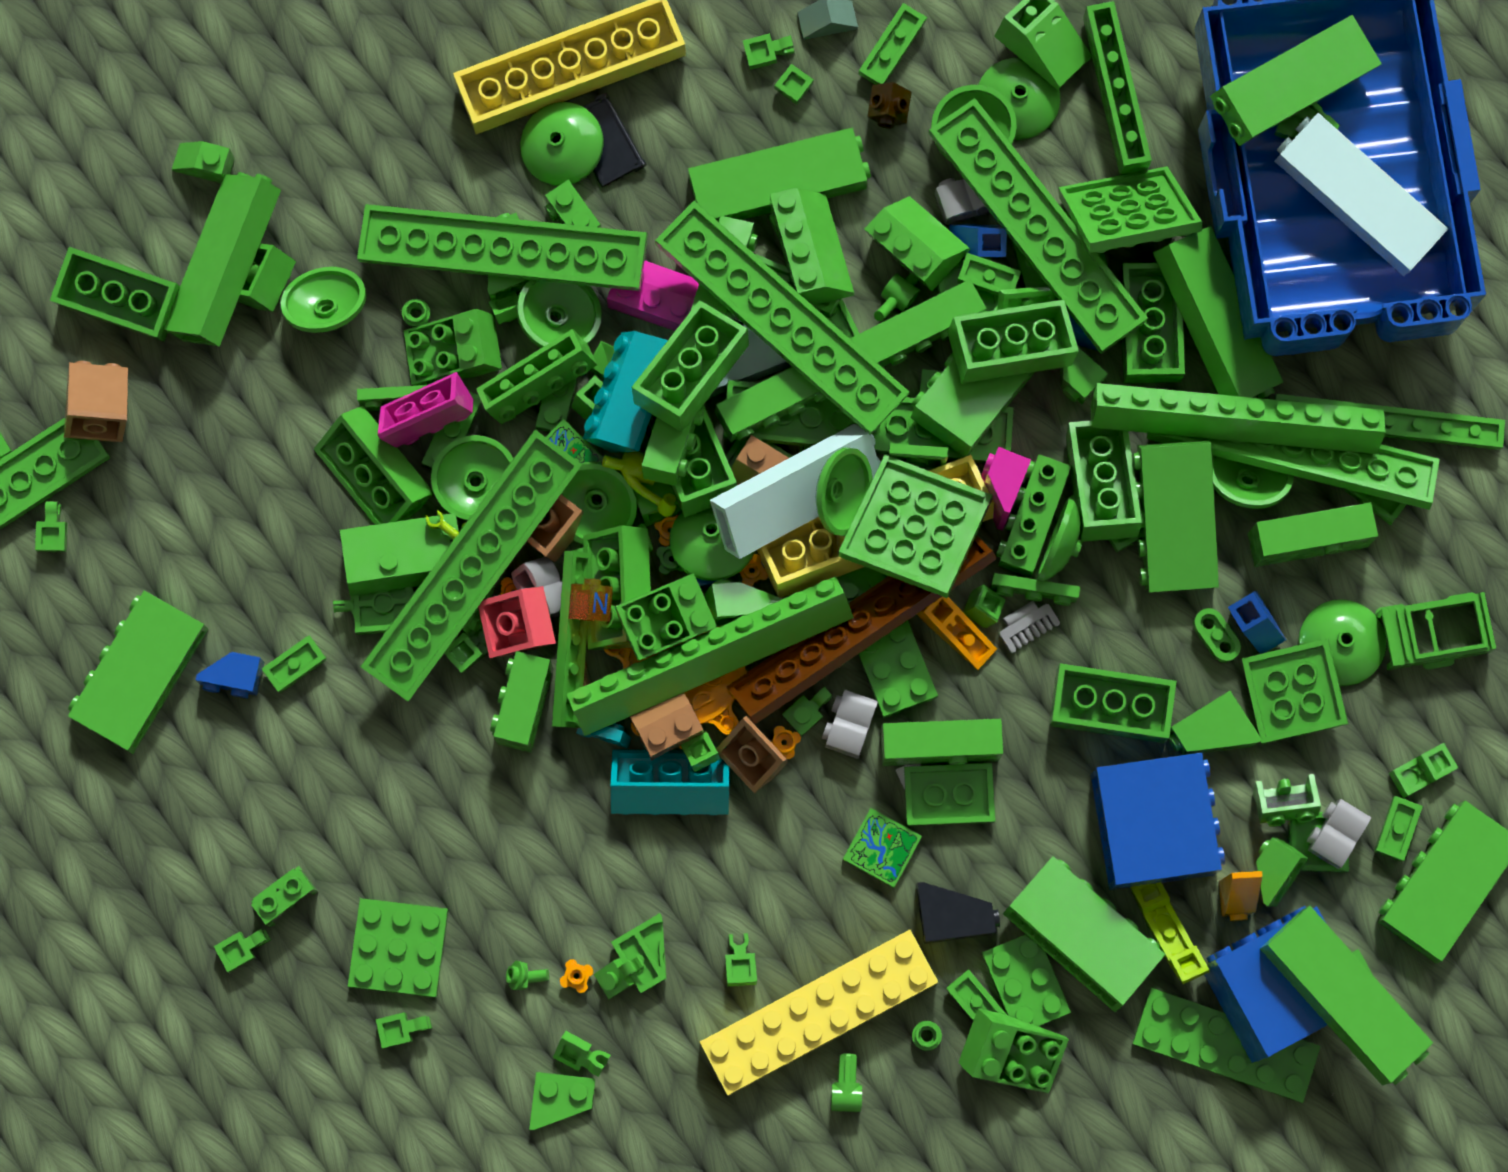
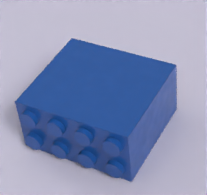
(1157, 821)
(1258, 998)

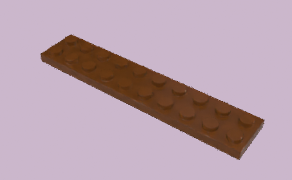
(808, 661)

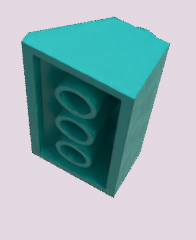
(616, 420)
(667, 785)

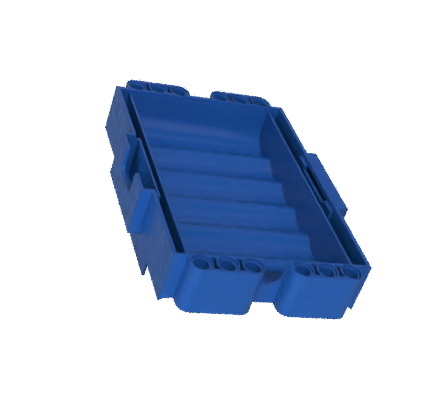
(1287, 250)

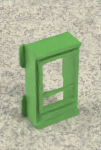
(1402, 638)

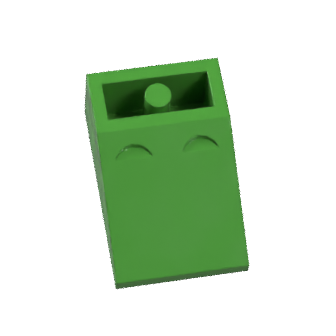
(1044, 40)
(453, 344)
(665, 617)
(1012, 1051)

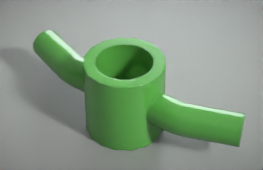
(898, 294)

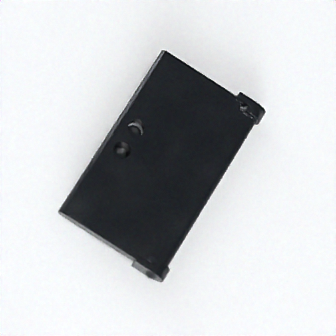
(619, 151)

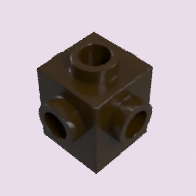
(889, 104)

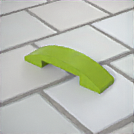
(1169, 932)

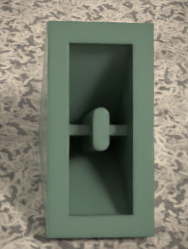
(827, 18)

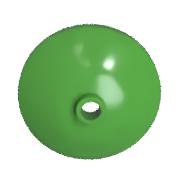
(992, 102)
(1035, 108)
(573, 155)
(323, 299)
(572, 304)
(459, 464)
(842, 489)
(1262, 489)
(617, 504)
(1063, 542)
(703, 552)
(1344, 617)

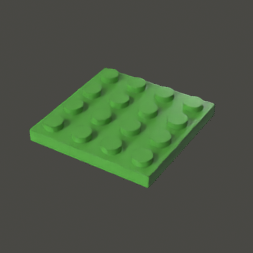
(1130, 209)
(915, 526)

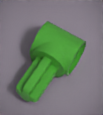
(846, 1093)

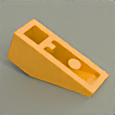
(958, 631)
(1240, 894)

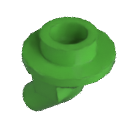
(519, 976)

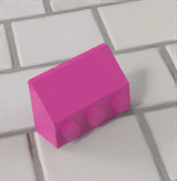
(663, 297)
(425, 411)
(1003, 479)

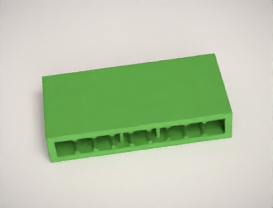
(964, 411)
(1177, 516)
(137, 671)
(1447, 882)
(1084, 933)

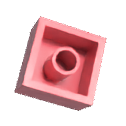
(516, 622)

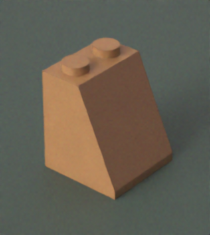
(96, 401)

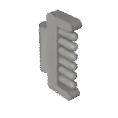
(1024, 618)

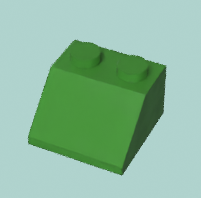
(266, 278)

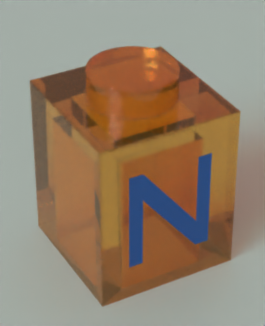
(590, 601)

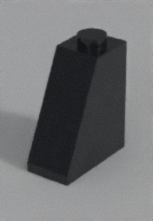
(953, 915)

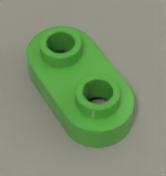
(1217, 635)

